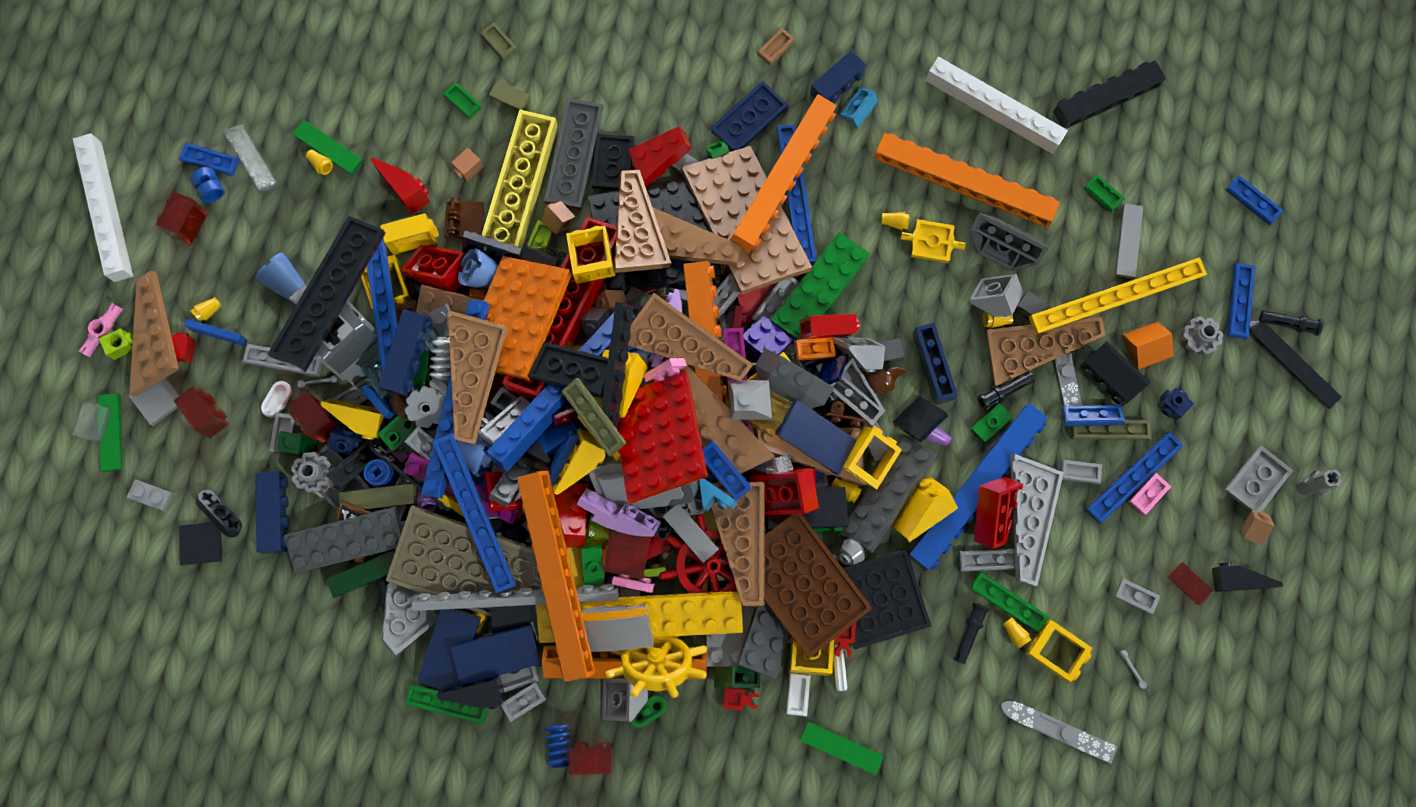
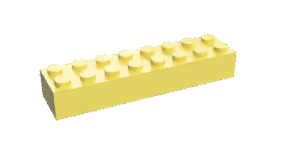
(520, 178)

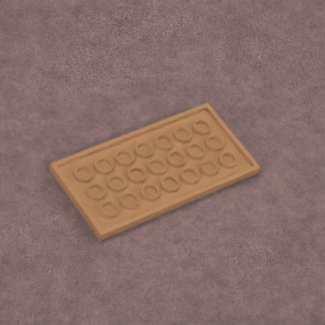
(724, 193)

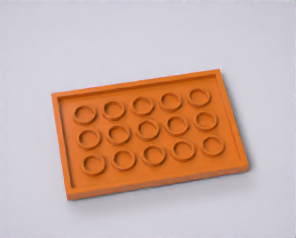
(526, 301)

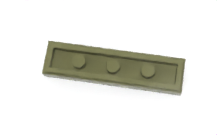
(593, 417)
(1128, 431)
(381, 497)

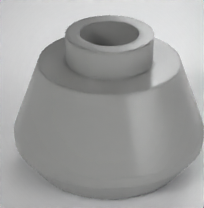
(851, 552)

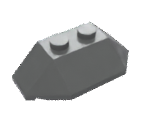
(1006, 243)
(791, 380)

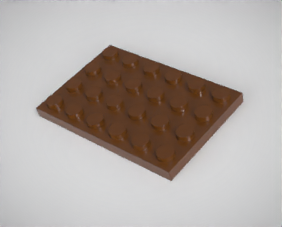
(808, 586)

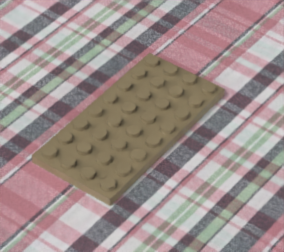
(442, 557)

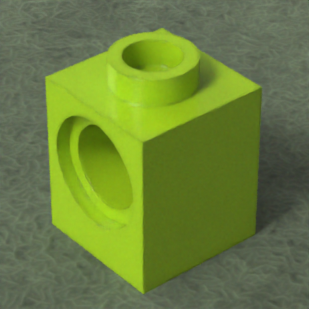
(110, 341)

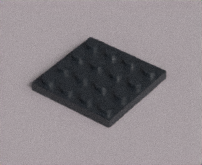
(893, 594)

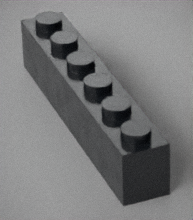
(1109, 94)

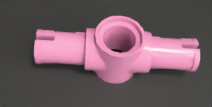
(94, 327)

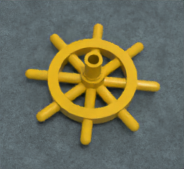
(656, 662)

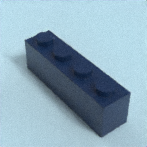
(405, 353)
(934, 364)
(271, 512)

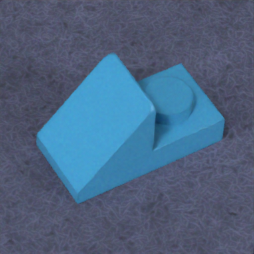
(711, 493)

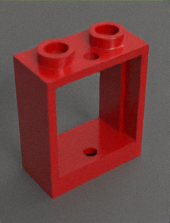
(829, 326)

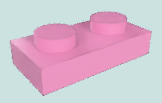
(665, 369)
(1149, 494)
(626, 581)

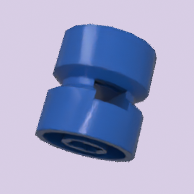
(207, 185)
(379, 473)

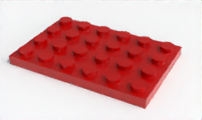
(661, 439)

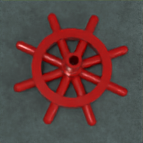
(709, 568)

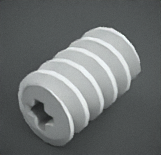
(442, 359)

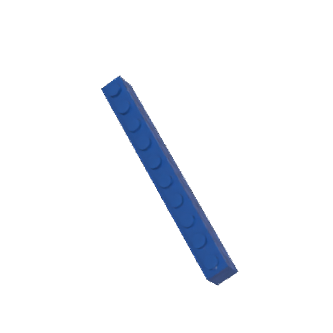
(540, 411)
(992, 467)

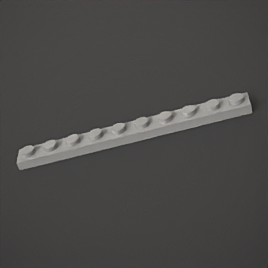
(507, 597)

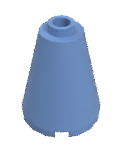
(477, 269)
(280, 276)
(476, 456)

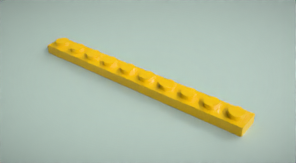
(1117, 296)

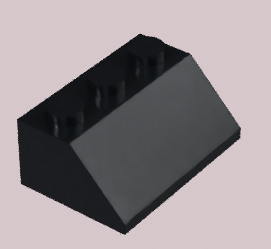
(1114, 374)

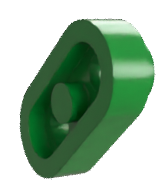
(649, 712)

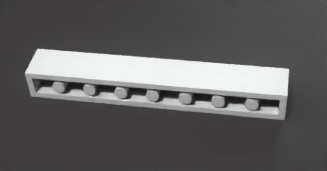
(996, 105)
(102, 208)

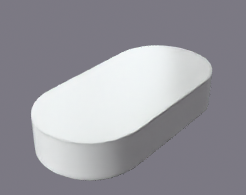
(276, 399)

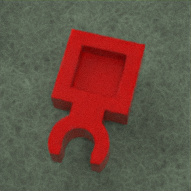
(844, 639)
(736, 699)

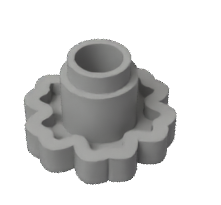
(1202, 336)
(424, 416)
(303, 467)

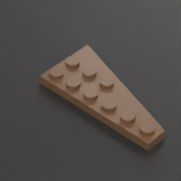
(693, 243)
(673, 335)
(152, 341)
(1021, 350)
(474, 360)
(780, 447)
(744, 541)

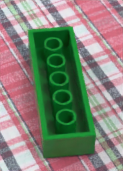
(822, 284)

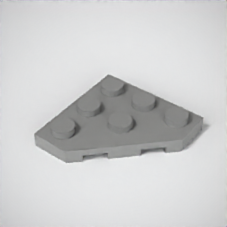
(400, 622)

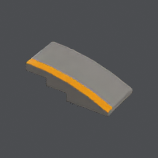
(617, 627)

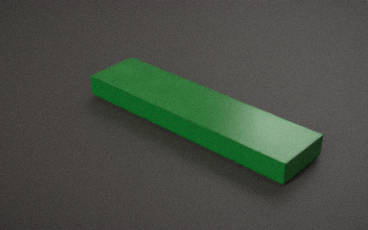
(327, 147)
(111, 445)
(1009, 602)
(427, 699)
(841, 748)

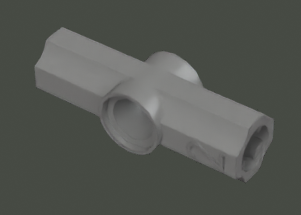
(1319, 482)

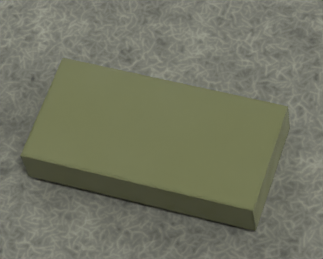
(498, 41)
(509, 95)

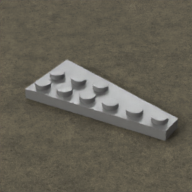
(1033, 515)

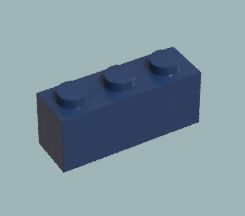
(839, 78)

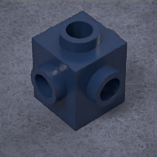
(1174, 403)
(344, 440)

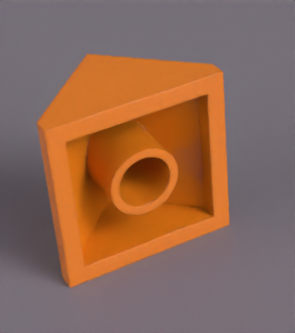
(1149, 345)

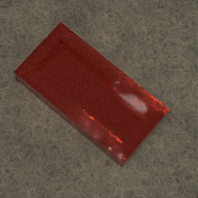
(1190, 583)

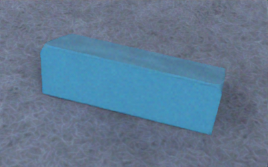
(859, 106)

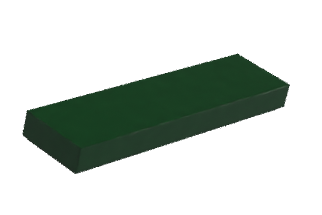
(360, 575)

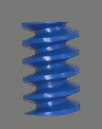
(557, 745)

